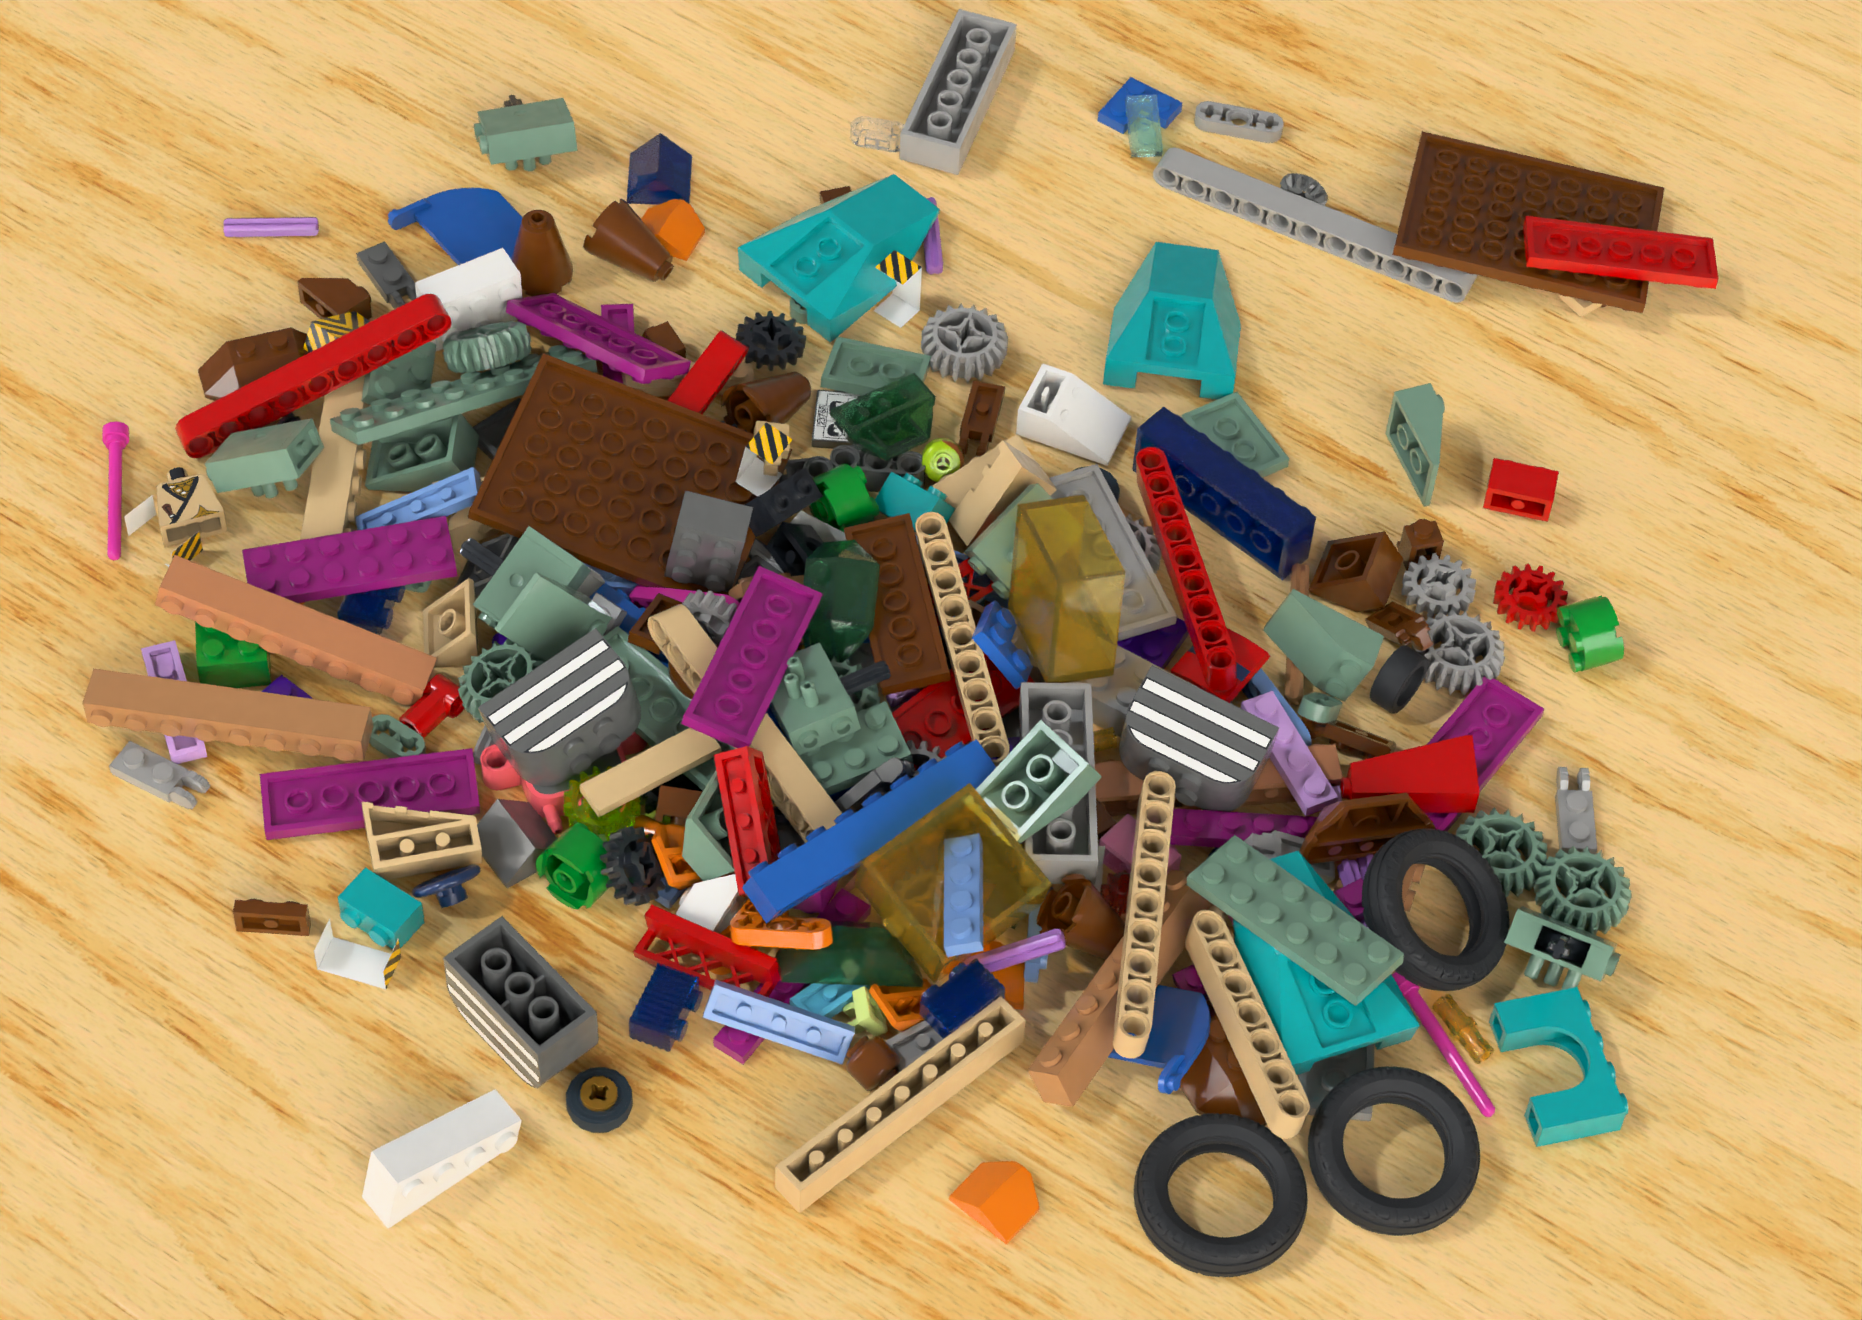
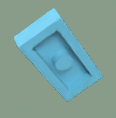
(825, 998)

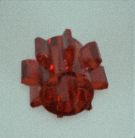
(1117, 891)

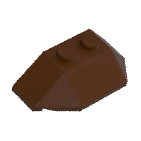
(249, 359)
(1361, 827)
(1217, 1080)

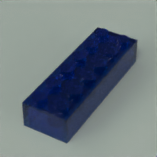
(1230, 495)

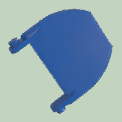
(464, 222)
(1176, 1035)

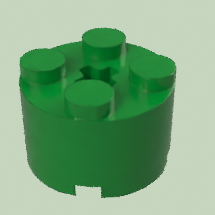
(844, 498)
(1590, 633)
(574, 867)

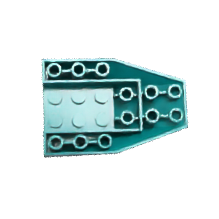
(832, 251)
(1176, 322)
(1306, 1012)

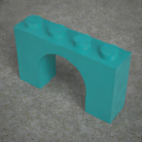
(1563, 1022)

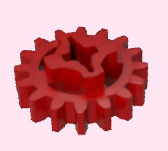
(1529, 597)

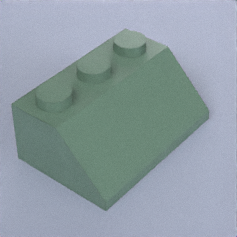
(706, 835)

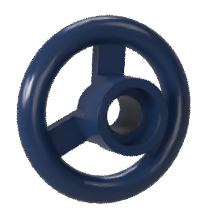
(448, 885)

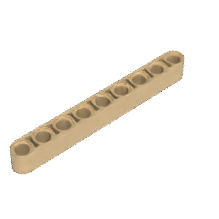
(960, 630)
(789, 779)
(1150, 865)

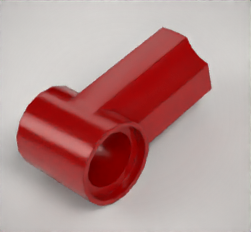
(438, 701)

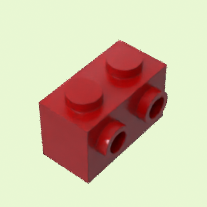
(1520, 489)

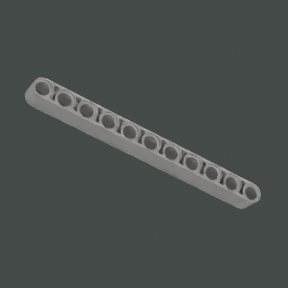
(1304, 222)

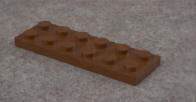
(904, 618)

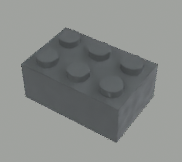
(708, 542)

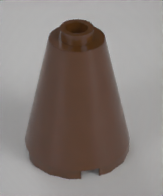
(628, 243)
(541, 255)
(765, 399)
(1082, 916)

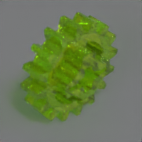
(584, 813)

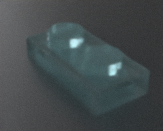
(1143, 126)

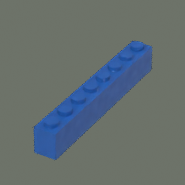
(857, 835)

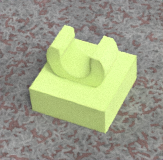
(867, 1013)

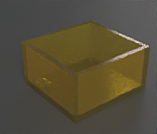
(1066, 589)
(908, 880)

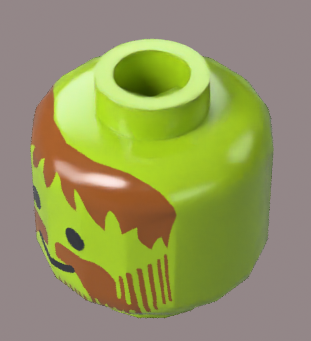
(941, 448)

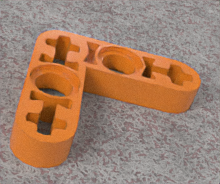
(783, 932)

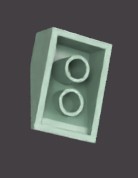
(1416, 434)
(422, 455)
(551, 617)
(1324, 644)
(1037, 782)

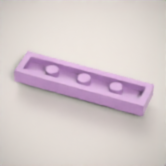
(165, 662)
(1293, 757)

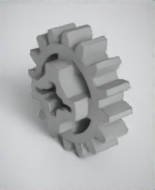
(1438, 586)
(711, 613)

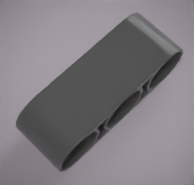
(877, 469)

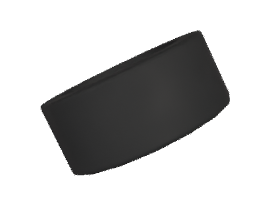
(1399, 679)

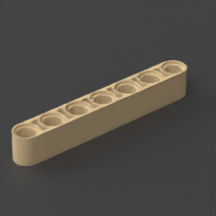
(1247, 1024)

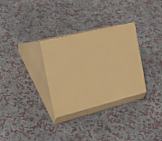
(452, 627)

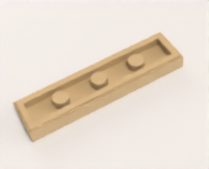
(648, 770)

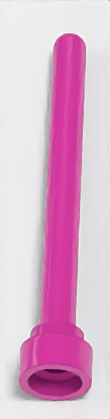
(115, 437)
(1444, 1044)

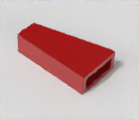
(1435, 775)

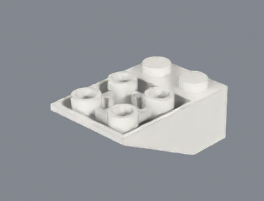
(1071, 416)

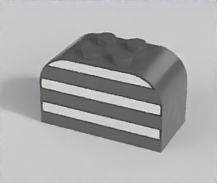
(564, 712)
(1197, 739)
(519, 1003)

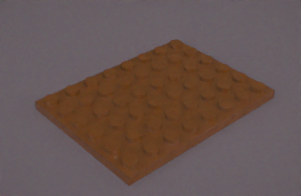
(1471, 208)
(609, 472)

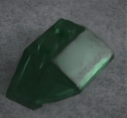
(888, 418)
(849, 597)
(858, 956)

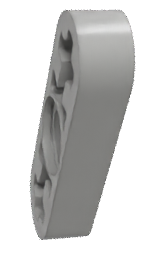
(1229, 112)

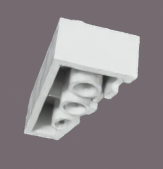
(437, 1156)

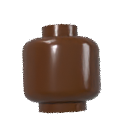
(872, 1062)

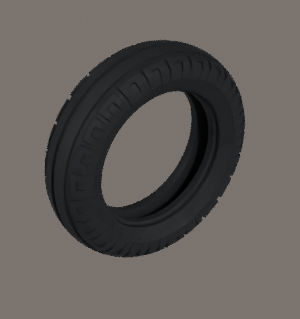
(1476, 884)
(1365, 1206)
(1209, 1253)

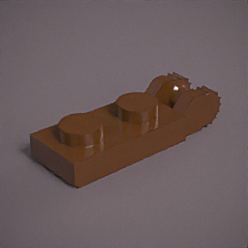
(981, 415)

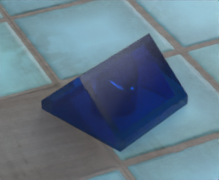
(659, 172)

